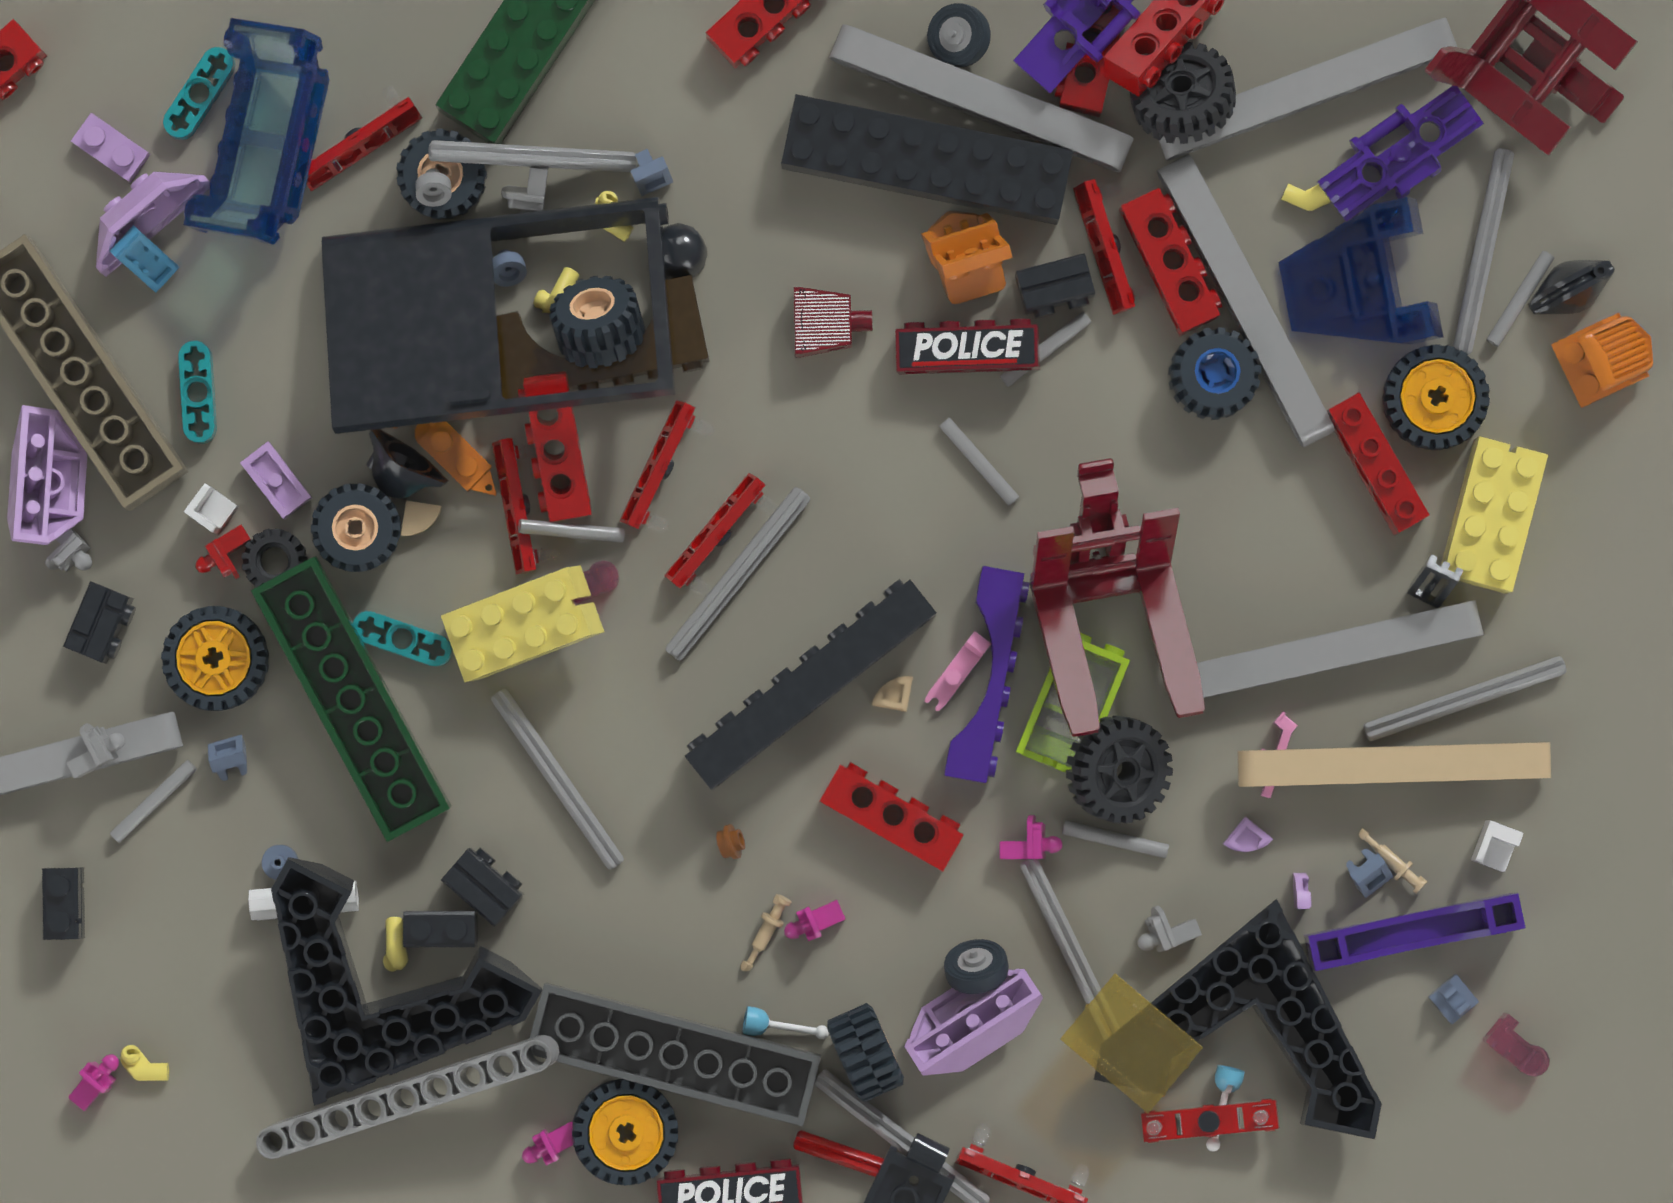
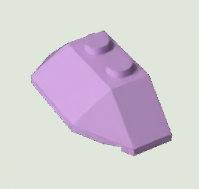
(148, 207)
(45, 478)
(967, 1027)

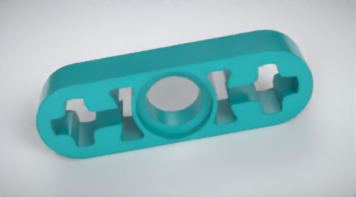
(184, 94)
(204, 365)
(424, 656)

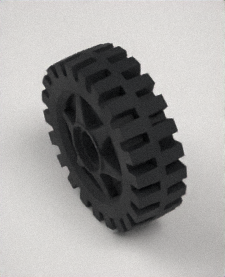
(1188, 97)
(1142, 772)

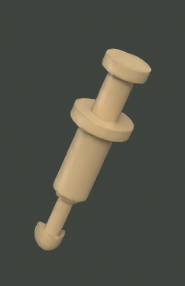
(1394, 862)
(767, 929)

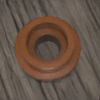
(730, 842)

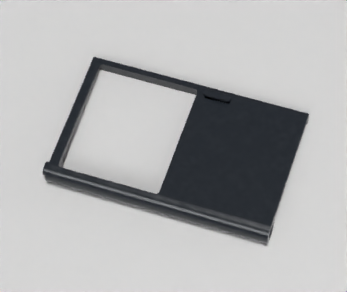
(419, 317)

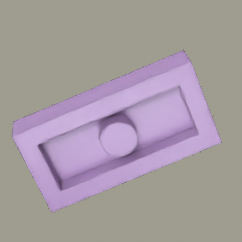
(110, 147)
(276, 480)

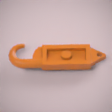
(455, 456)

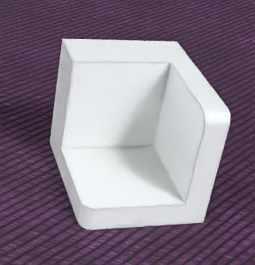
(211, 509)
(1496, 845)

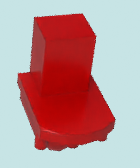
(219, 551)

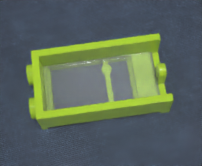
(1046, 731)

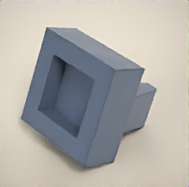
(651, 173)
(227, 754)
(1370, 874)
(1453, 999)

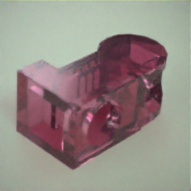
(601, 579)
(1512, 1047)

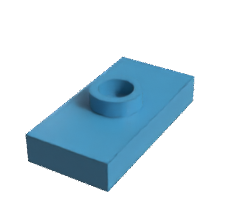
(144, 259)

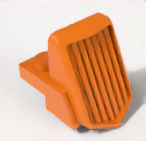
(967, 254)
(1605, 357)

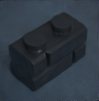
(1055, 285)
(99, 623)
(483, 886)
(63, 903)
(440, 929)

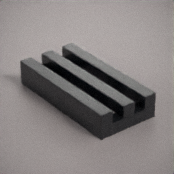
(1439, 573)

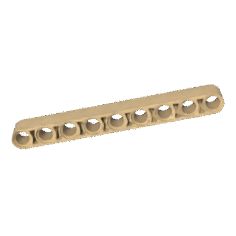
(1394, 764)

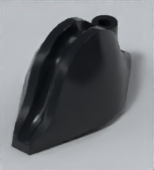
(1571, 287)
(400, 468)

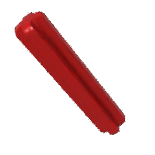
(837, 1153)

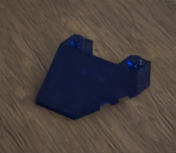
(1350, 282)

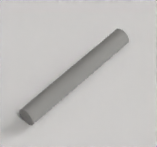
(1520, 298)
(1052, 344)
(979, 461)
(571, 530)
(153, 801)
(1115, 839)

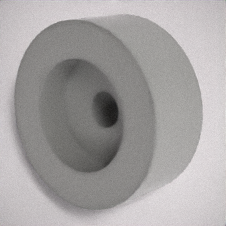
(433, 188)

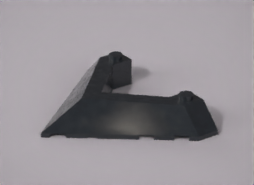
(1270, 972)
(358, 1041)

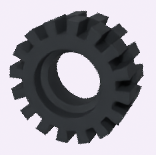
(264, 541)

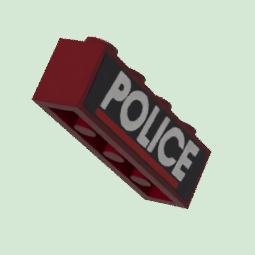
(967, 348)
(743, 1185)

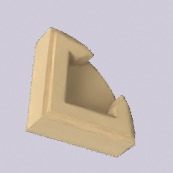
(419, 517)
(894, 694)

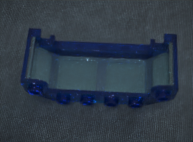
(266, 133)

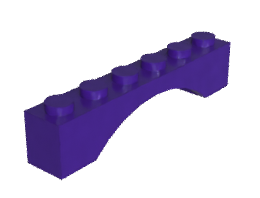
(998, 602)
(1414, 931)

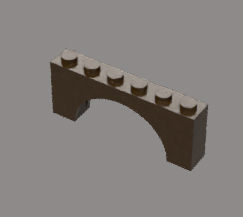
(525, 358)

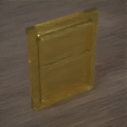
(1131, 1043)

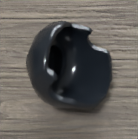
(683, 251)

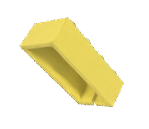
(1494, 513)
(521, 624)

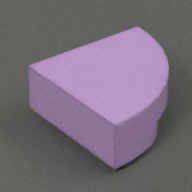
(1247, 837)
(1302, 896)

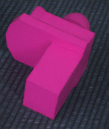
(1035, 845)
(813, 921)
(95, 1080)
(549, 1145)

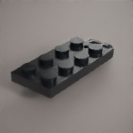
(922, 1160)

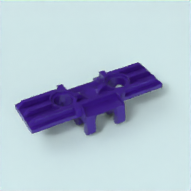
(1047, 62)
(1405, 161)

